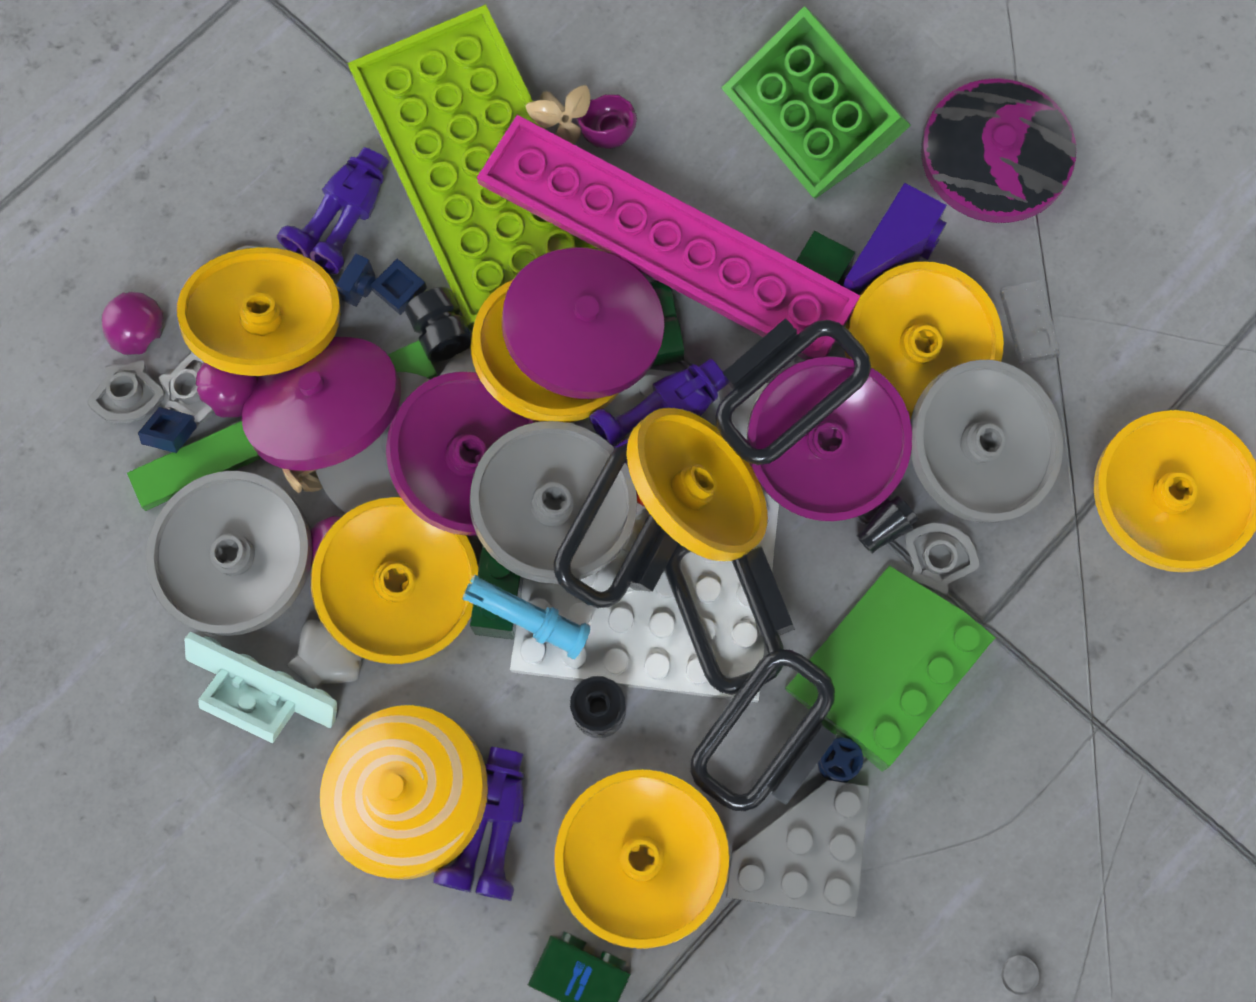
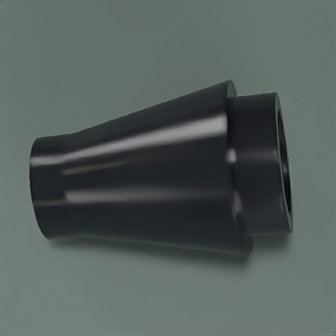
(887, 524)

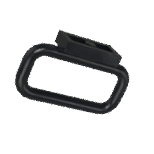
(769, 358)
(644, 560)
(764, 601)
(798, 753)

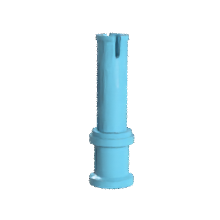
(544, 624)

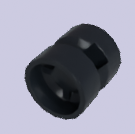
(438, 321)
(598, 707)

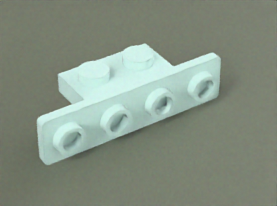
(252, 693)

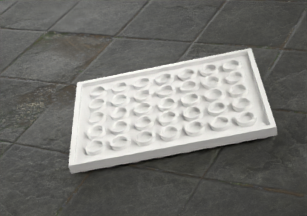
(643, 635)

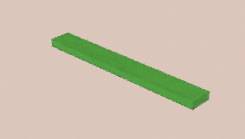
(229, 447)

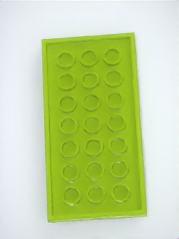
(441, 113)

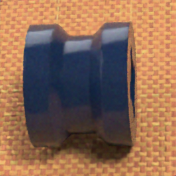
(846, 756)

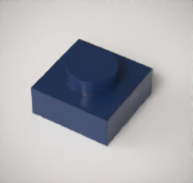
(356, 280)
(398, 286)
(167, 430)

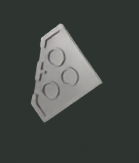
(807, 854)

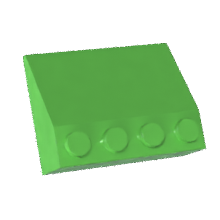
(814, 104)
(893, 664)

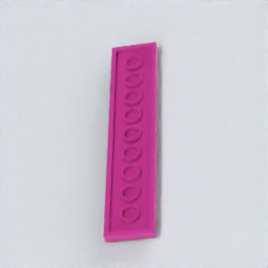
(662, 235)

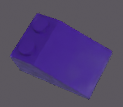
(903, 236)

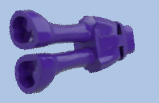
(353, 192)
(686, 390)
(503, 809)

